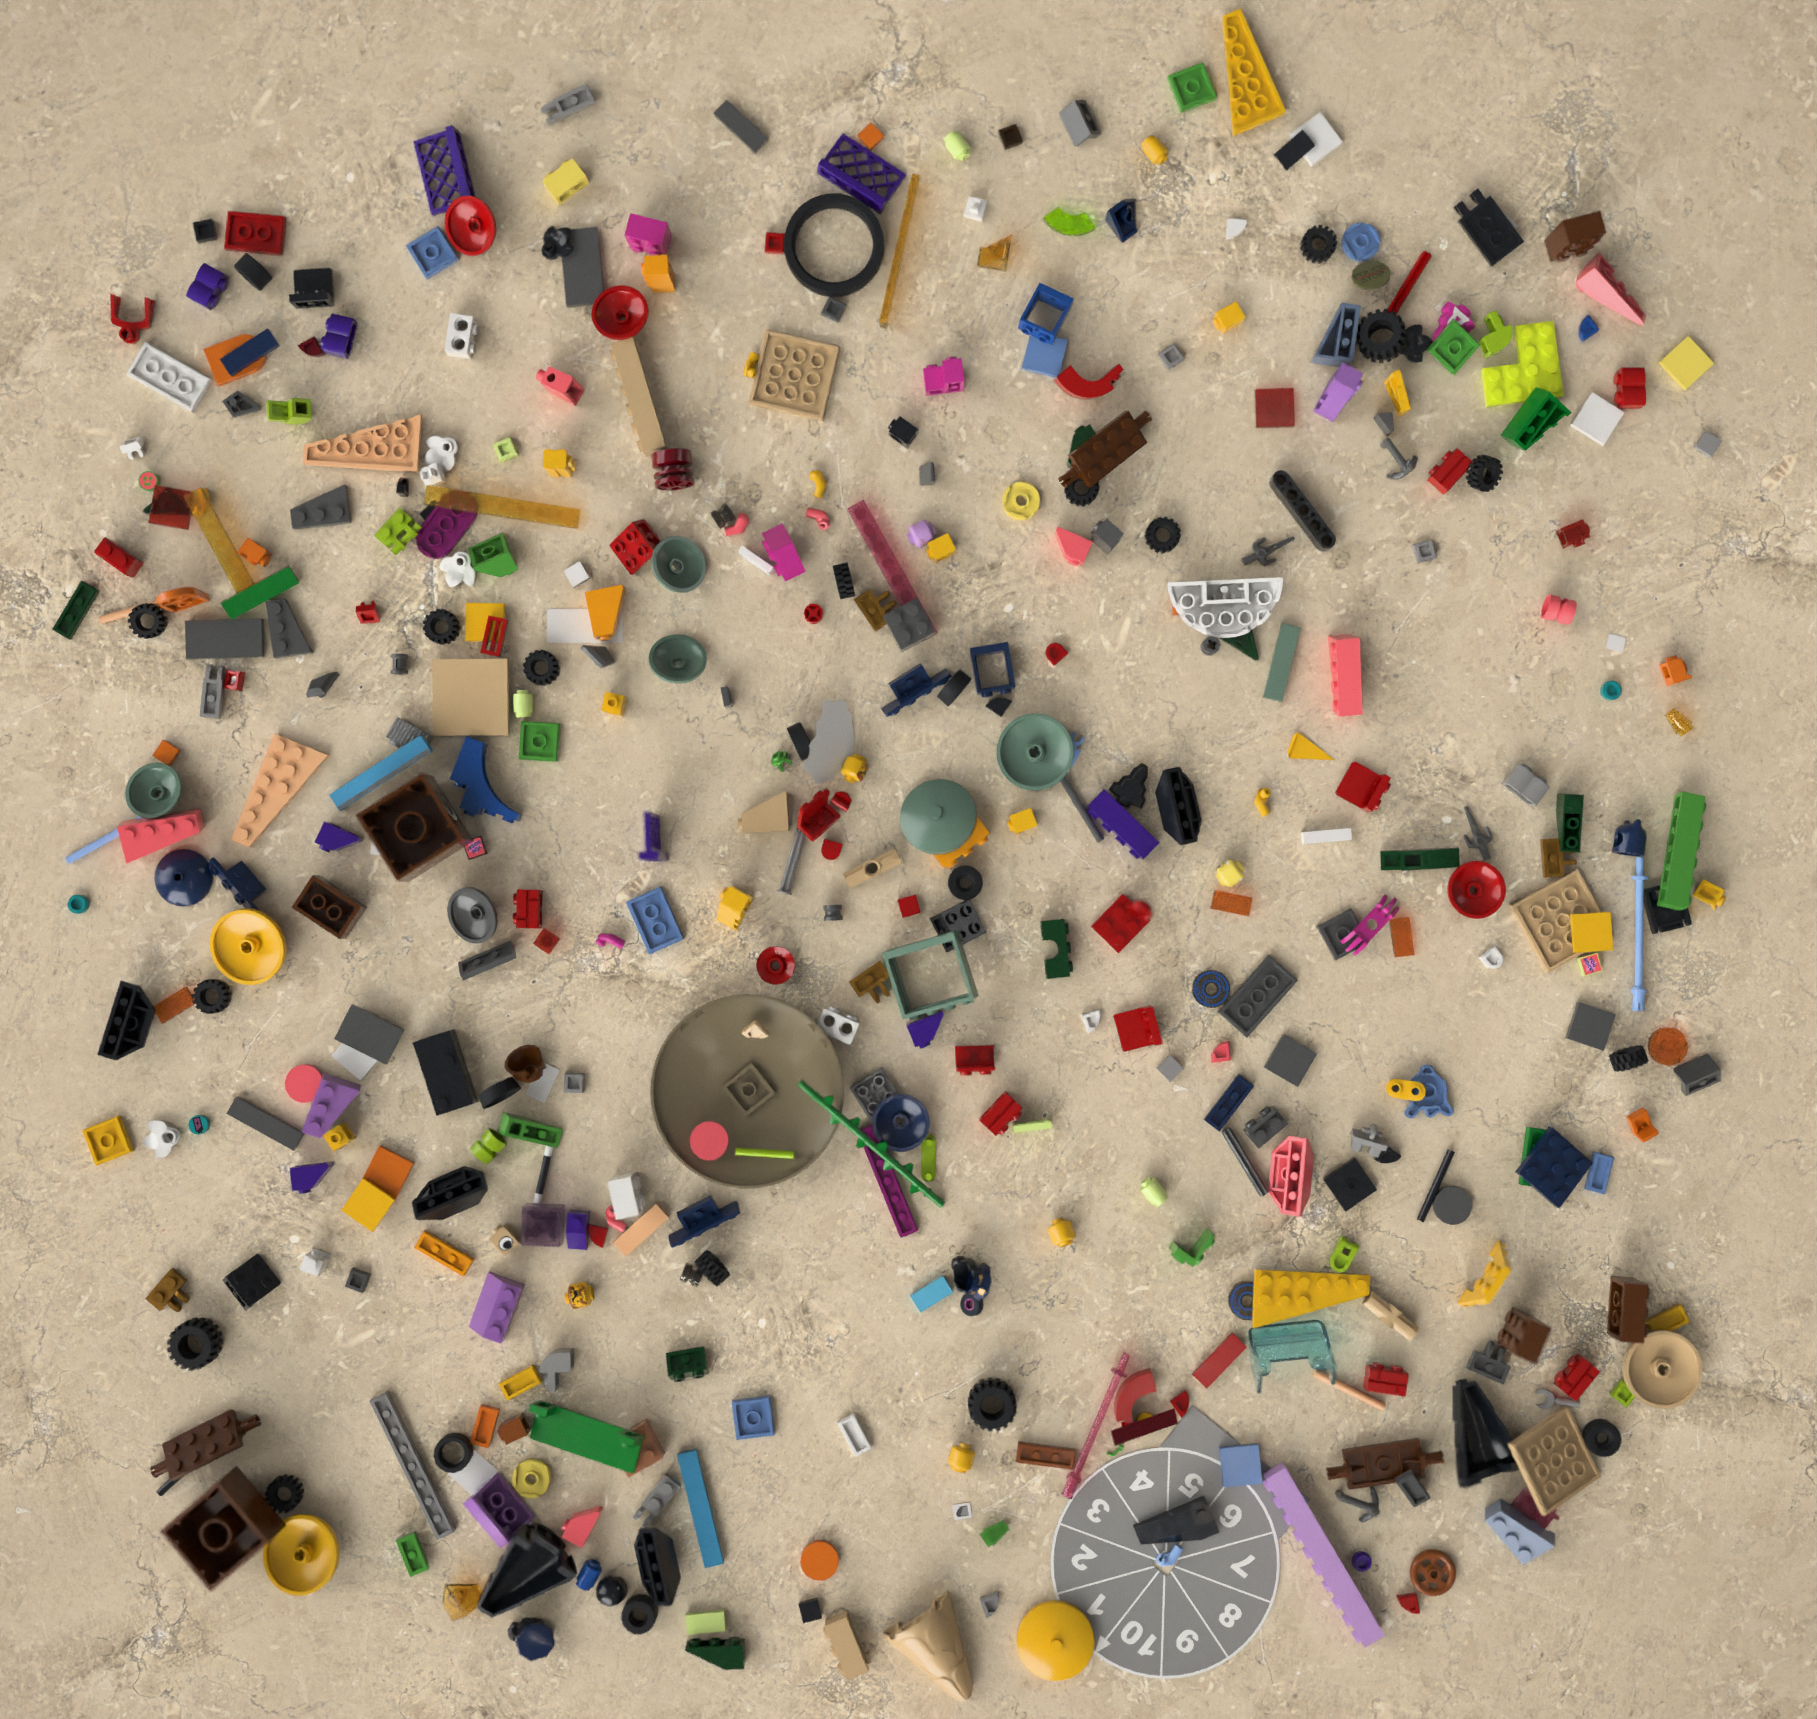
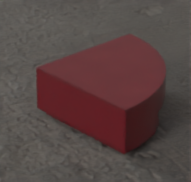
(311, 347)

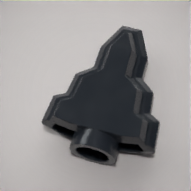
(1131, 787)

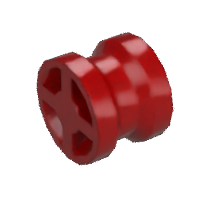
(811, 611)

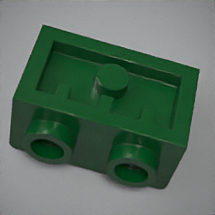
(687, 1364)

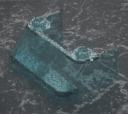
(1290, 1342)

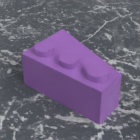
(1338, 391)
(328, 1103)

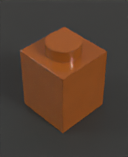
(514, 1428)

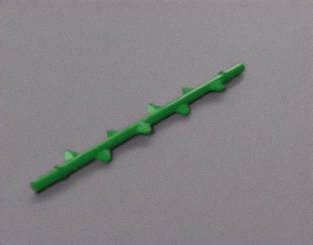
(865, 1140)

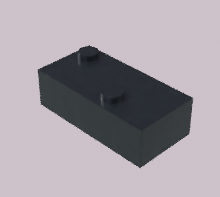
(445, 1072)

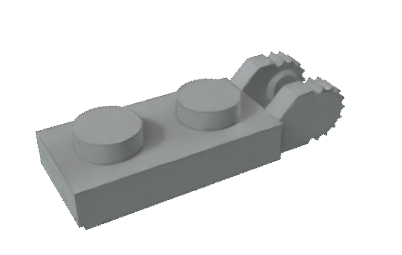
(569, 104)
(212, 693)
(658, 1498)

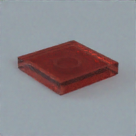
(1274, 408)
(170, 508)

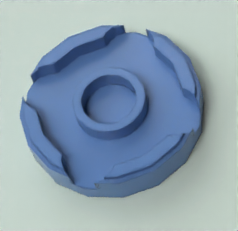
(1360, 242)

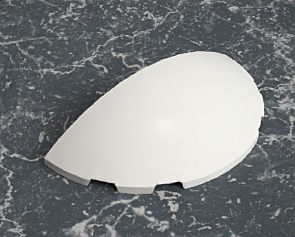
(1225, 606)

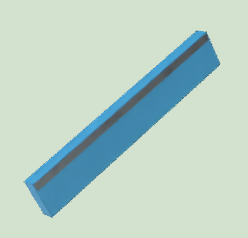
(381, 772)

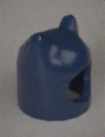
(1630, 839)

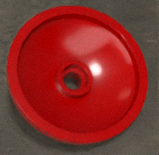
(462, 228)
(619, 303)
(1488, 886)

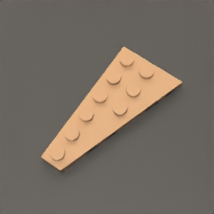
(375, 448)
(278, 781)

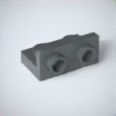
(1265, 1126)

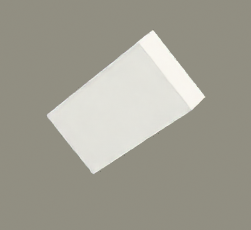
(755, 560)
(854, 1434)

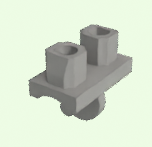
(1370, 1138)

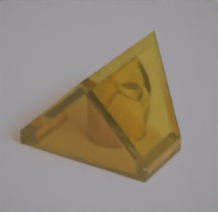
(995, 255)
(460, 1599)

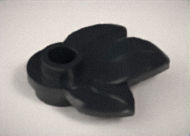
(558, 242)
(1416, 344)

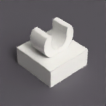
(975, 208)
(131, 445)
(432, 474)

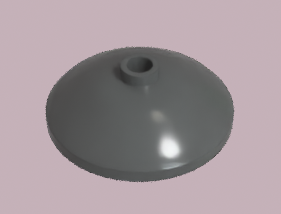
(472, 915)

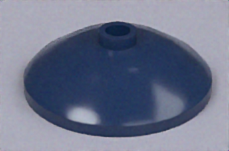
(194, 882)
(903, 1135)

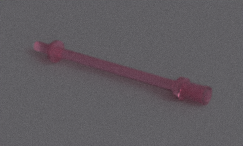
(1074, 1477)

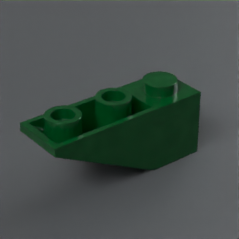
(1569, 821)
(723, 1653)

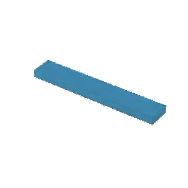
(700, 1508)

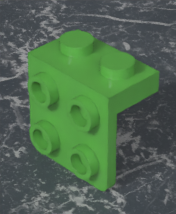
(1195, 1255)

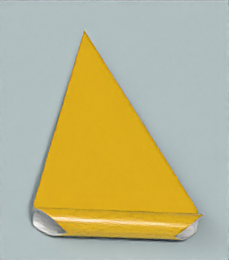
(1304, 749)

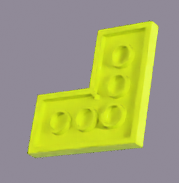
(1536, 367)

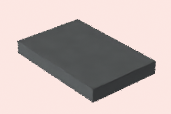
(369, 1034)

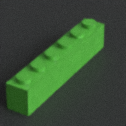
(1681, 851)

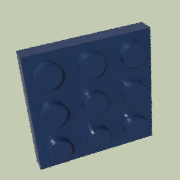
(1554, 1167)

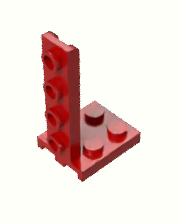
(1122, 921)

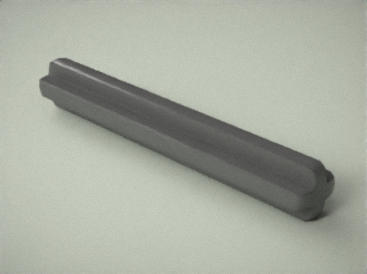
(1245, 1162)

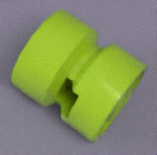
(488, 1146)

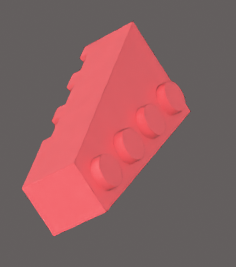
(1346, 674)
(146, 836)

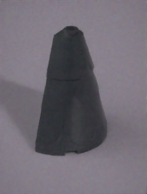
(1478, 1436)
(527, 1569)

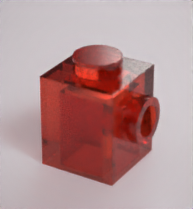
(1573, 534)

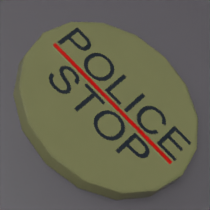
(1371, 275)

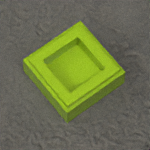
(1622, 1393)

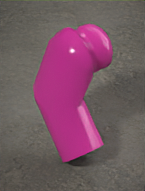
(610, 938)

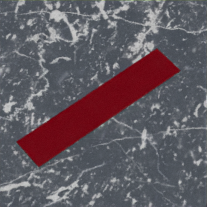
(1144, 1427)

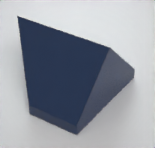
(1123, 219)

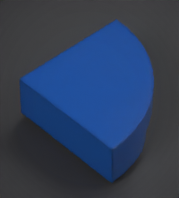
(1587, 328)

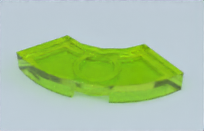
(1069, 224)

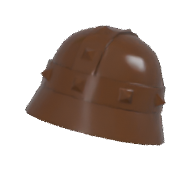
(525, 1064)

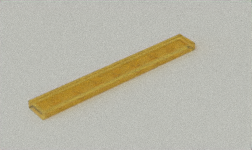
(899, 251)
(501, 507)

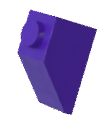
(335, 838)
(924, 1029)
(308, 1176)
(577, 1229)

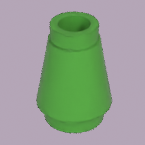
(994, 1533)

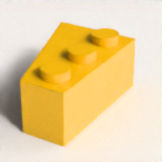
(733, 906)

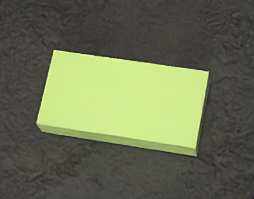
(1032, 1125)
(705, 1622)

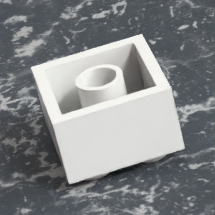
(626, 1195)

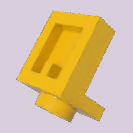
(1710, 894)

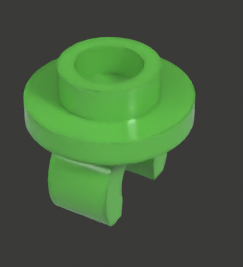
(780, 757)

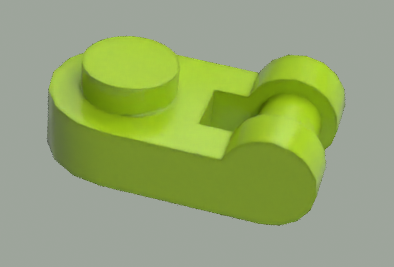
(1339, 1261)

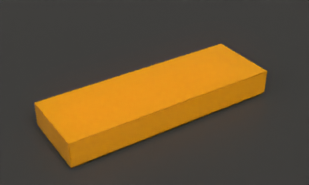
(444, 1253)

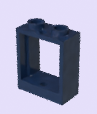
(989, 650)

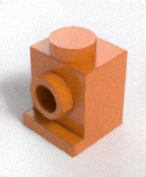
(254, 553)
(1674, 670)

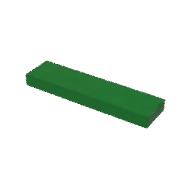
(259, 592)

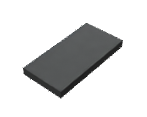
(583, 268)
(224, 638)
(1257, 996)

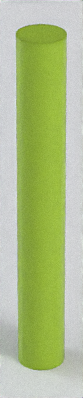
(764, 1153)

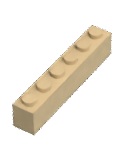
(638, 395)

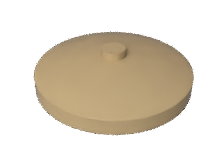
(1663, 1369)

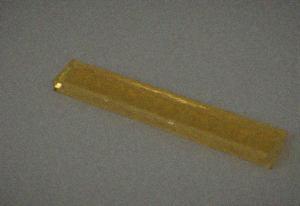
(218, 539)

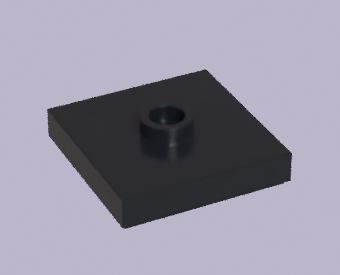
(1349, 1184)

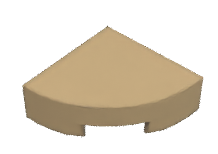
(755, 1030)

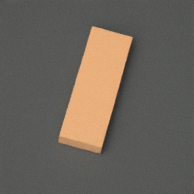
(641, 1229)

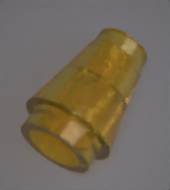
(1679, 723)

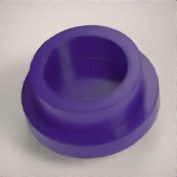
(1361, 1561)

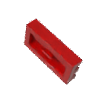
(501, 638)

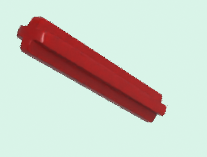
(1409, 282)

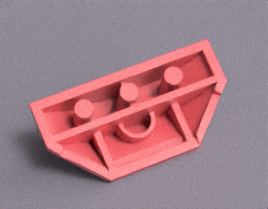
(1291, 1175)

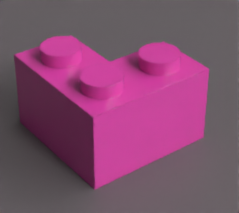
(944, 378)
(781, 549)

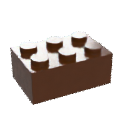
(1575, 236)
(329, 907)
(1627, 1309)
(1523, 1335)

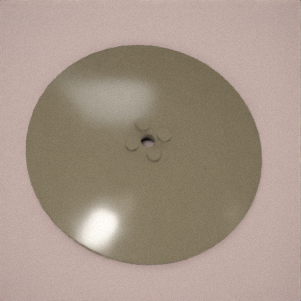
(703, 1079)

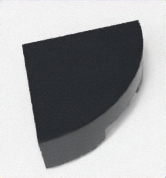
(403, 487)
(999, 705)
(1388, 1156)

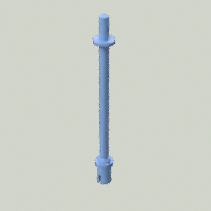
(1639, 990)

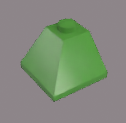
(493, 557)

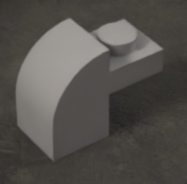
(557, 1361)

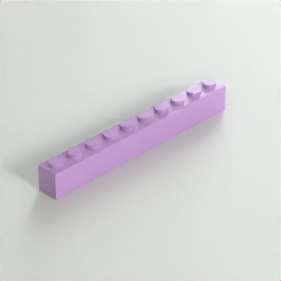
(1322, 1553)

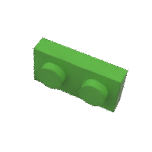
(412, 1554)

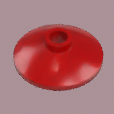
(766, 970)

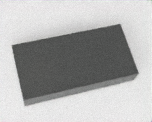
(1412, 1488)

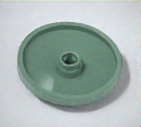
(1035, 752)
(938, 816)

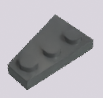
(323, 510)
(285, 632)

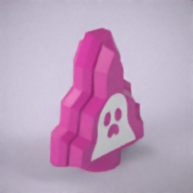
(1451, 311)

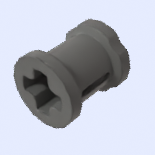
(1212, 640)
(399, 664)

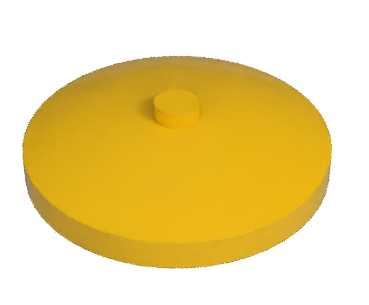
(248, 946)
(302, 1555)
(1055, 1640)

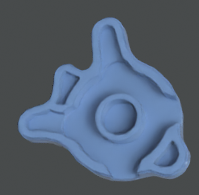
(1435, 1098)

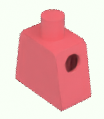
(560, 385)

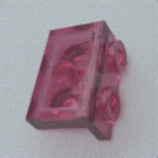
(1525, 1503)

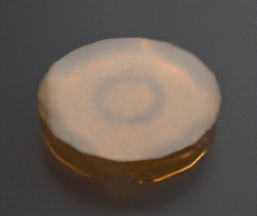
(1667, 1046)

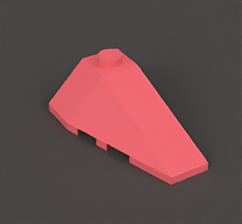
(1600, 284)

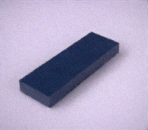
(249, 352)
(1228, 1102)

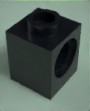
(902, 431)

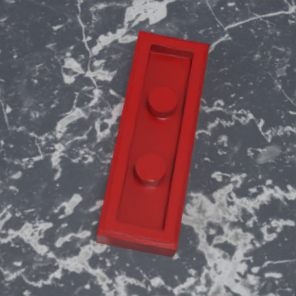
(1219, 1360)

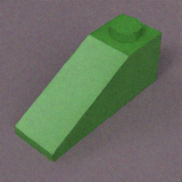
(529, 1130)

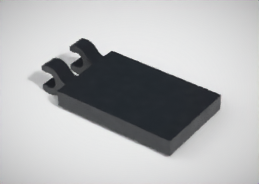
(1488, 228)

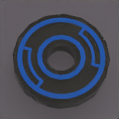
(1222, 988)
(1235, 1300)

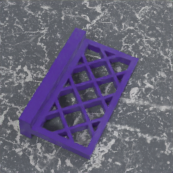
(459, 163)
(855, 187)
(652, 839)

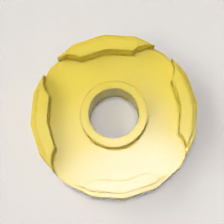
(1021, 512)
(535, 1467)

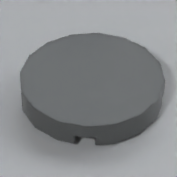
(1452, 1205)

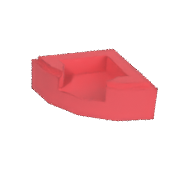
(1221, 1053)

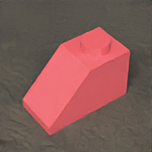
(1073, 546)
(580, 1526)

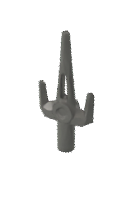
(1261, 553)
(1479, 840)

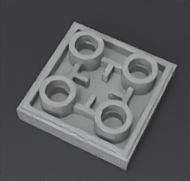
(873, 1090)

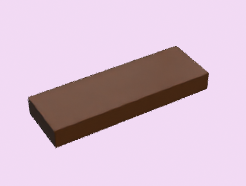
(1045, 1455)

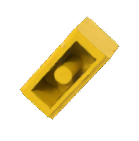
(558, 463)

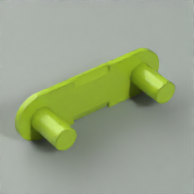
(928, 1158)

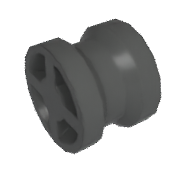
(832, 912)

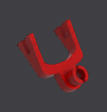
(132, 328)

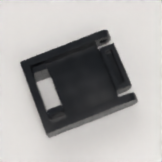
(1664, 918)

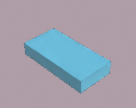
(931, 1293)

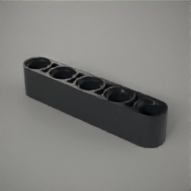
(1302, 520)

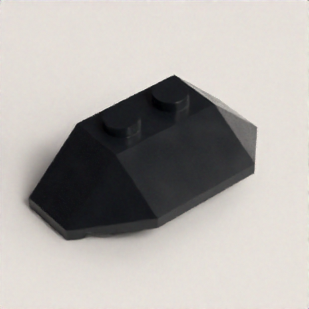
(1178, 806)
(127, 1023)
(450, 1194)
(657, 1565)

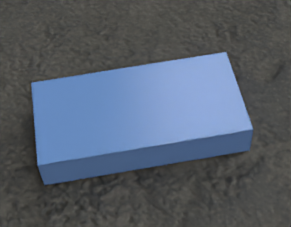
(1599, 1172)

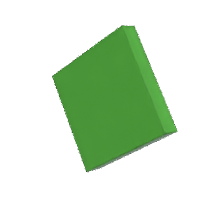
(1192, 87)
(1453, 347)
(539, 741)

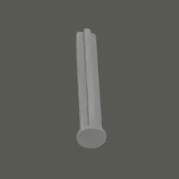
(792, 862)

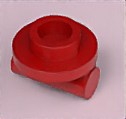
(841, 800)

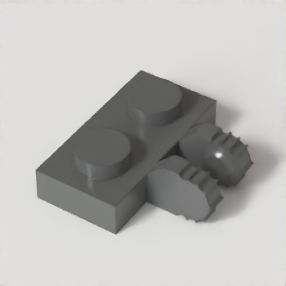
(1488, 1366)

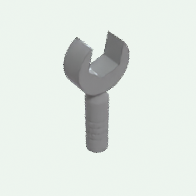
(1550, 1400)

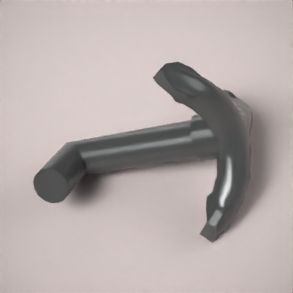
(1406, 467)
(1372, 1508)

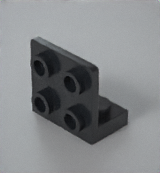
(312, 288)
(960, 918)
(251, 1281)

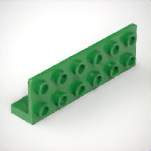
(586, 1436)

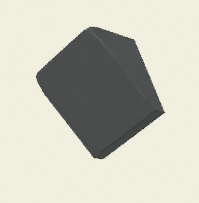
(1385, 422)
(926, 474)

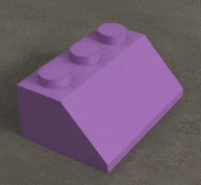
(496, 1307)
(498, 1510)

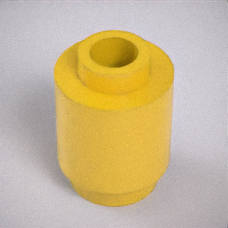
(1155, 150)

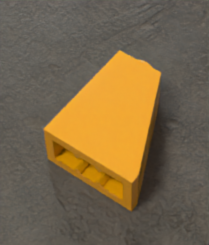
(604, 610)

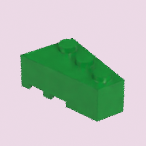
(1534, 418)

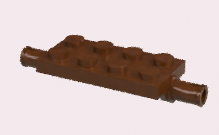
(1106, 449)
(203, 1444)
(1382, 1463)

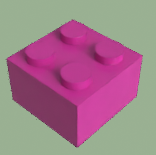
(648, 235)

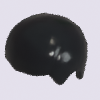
(611, 1590)

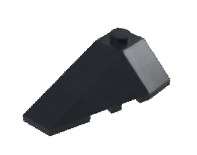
(1183, 1523)

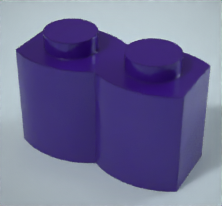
(207, 286)
(339, 335)

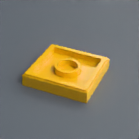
(477, 619)
(1591, 932)
(108, 1140)
(368, 1204)

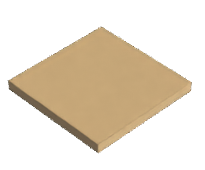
(794, 375)
(470, 697)
(1546, 917)
(1554, 1460)

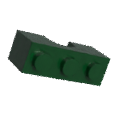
(1059, 965)

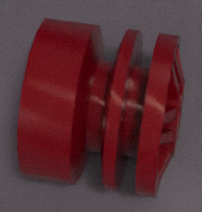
(673, 469)

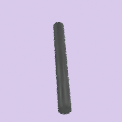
(1081, 809)

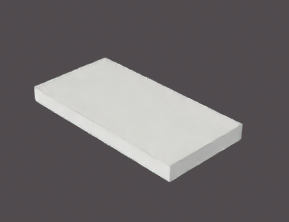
(169, 377)

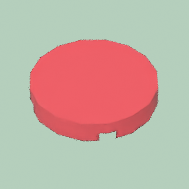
(303, 1082)
(709, 1141)

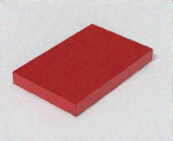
(255, 233)

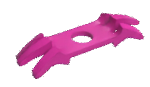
(1362, 931)

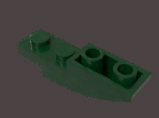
(1420, 859)

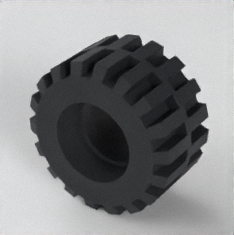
(1378, 321)
(179, 1343)
(998, 1419)

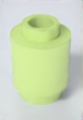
(957, 146)
(523, 703)
(1153, 1191)

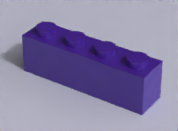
(1122, 824)

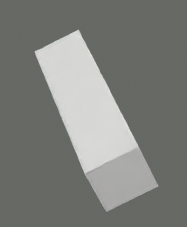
(1326, 836)

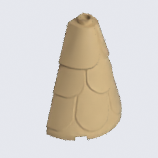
(936, 1647)

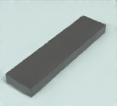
(265, 1123)

